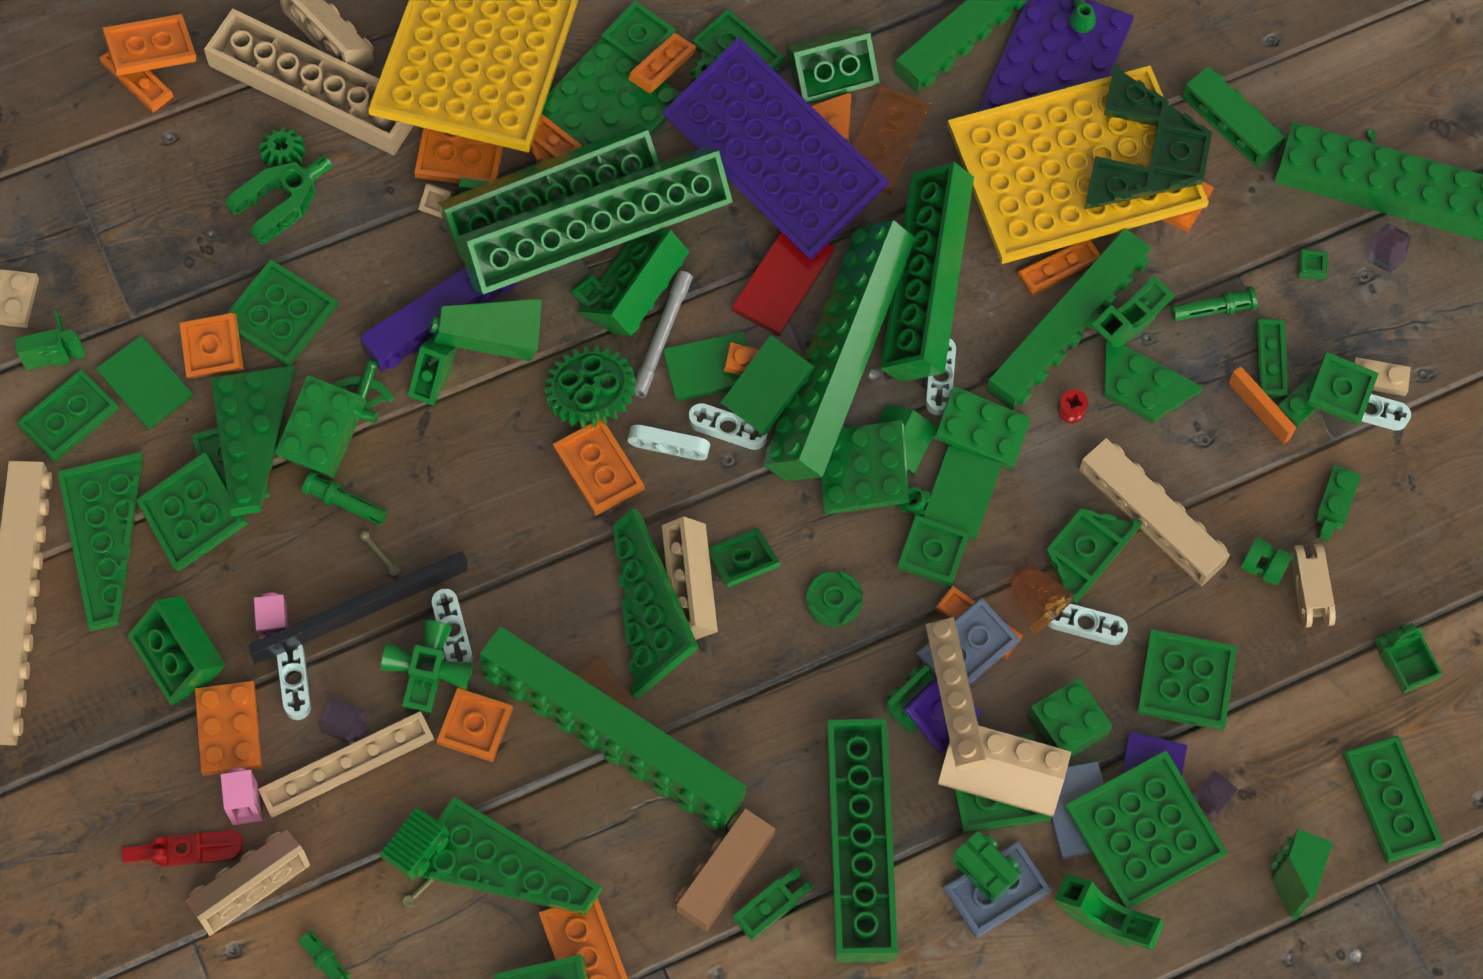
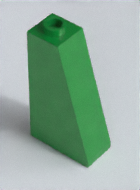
(490, 328)

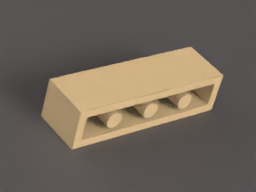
(690, 573)

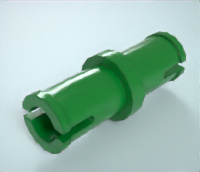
(323, 957)

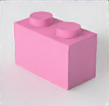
(241, 796)

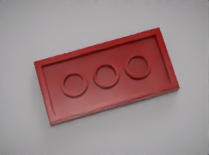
(780, 285)

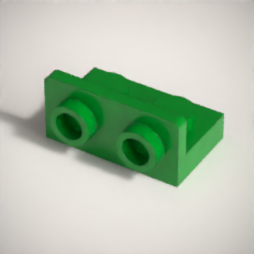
(900, 697)

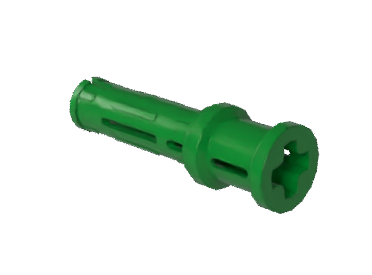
(1226, 303)
(332, 493)

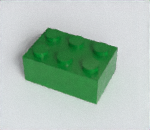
(320, 427)

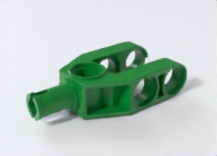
(279, 178)

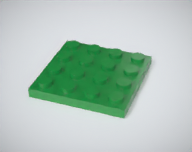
(600, 100)
(1145, 830)

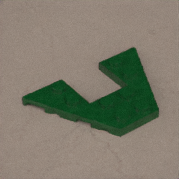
(1177, 151)

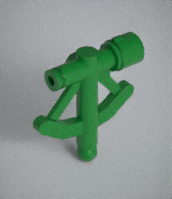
(364, 384)

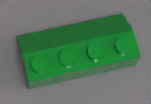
(635, 281)

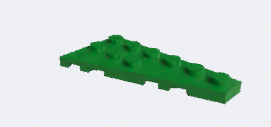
(100, 522)
(650, 608)

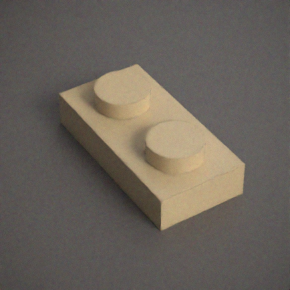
(1391, 377)

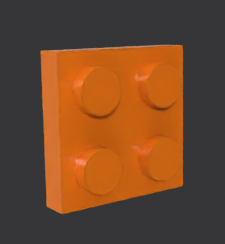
(211, 346)
(475, 725)

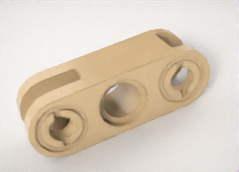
(1312, 585)

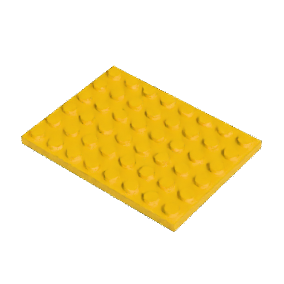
(474, 67)
(1037, 166)

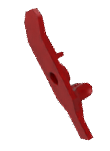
(201, 849)

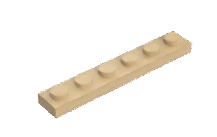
(956, 695)
(345, 764)

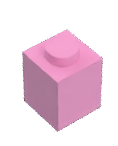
(270, 614)

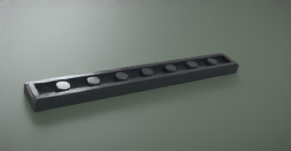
(357, 608)

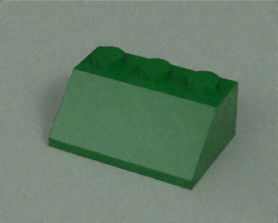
(833, 64)
(175, 649)
(1299, 870)

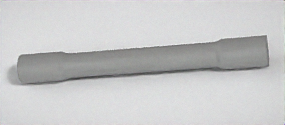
(677, 295)

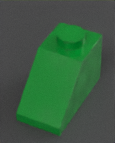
(431, 371)

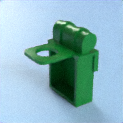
(50, 347)
(1408, 657)

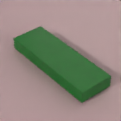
(1272, 357)

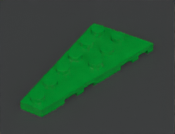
(249, 427)
(501, 863)

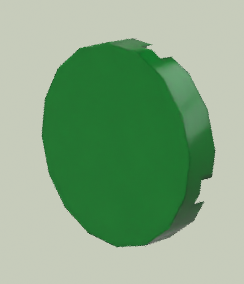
(834, 598)

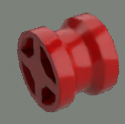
(1070, 412)

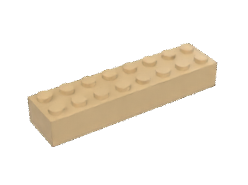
(302, 78)

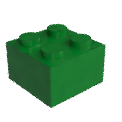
(1070, 719)

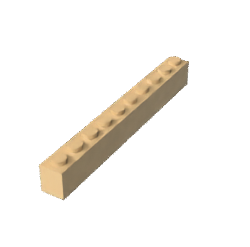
(20, 560)

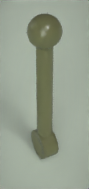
(394, 570)
(408, 900)

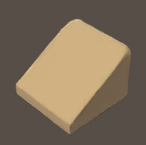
(431, 196)

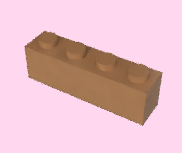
(725, 869)

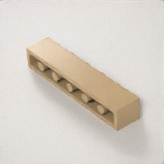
(1160, 516)

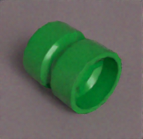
(1275, 567)

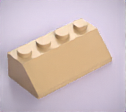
(329, 32)
(1015, 773)
(248, 881)

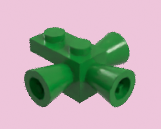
(426, 667)

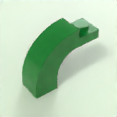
(1129, 320)
(1105, 917)

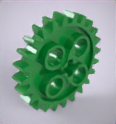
(590, 386)

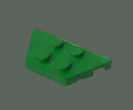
(1144, 384)
(1088, 548)

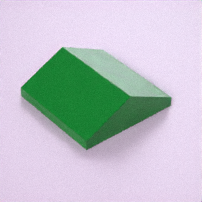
(917, 433)
(742, 557)

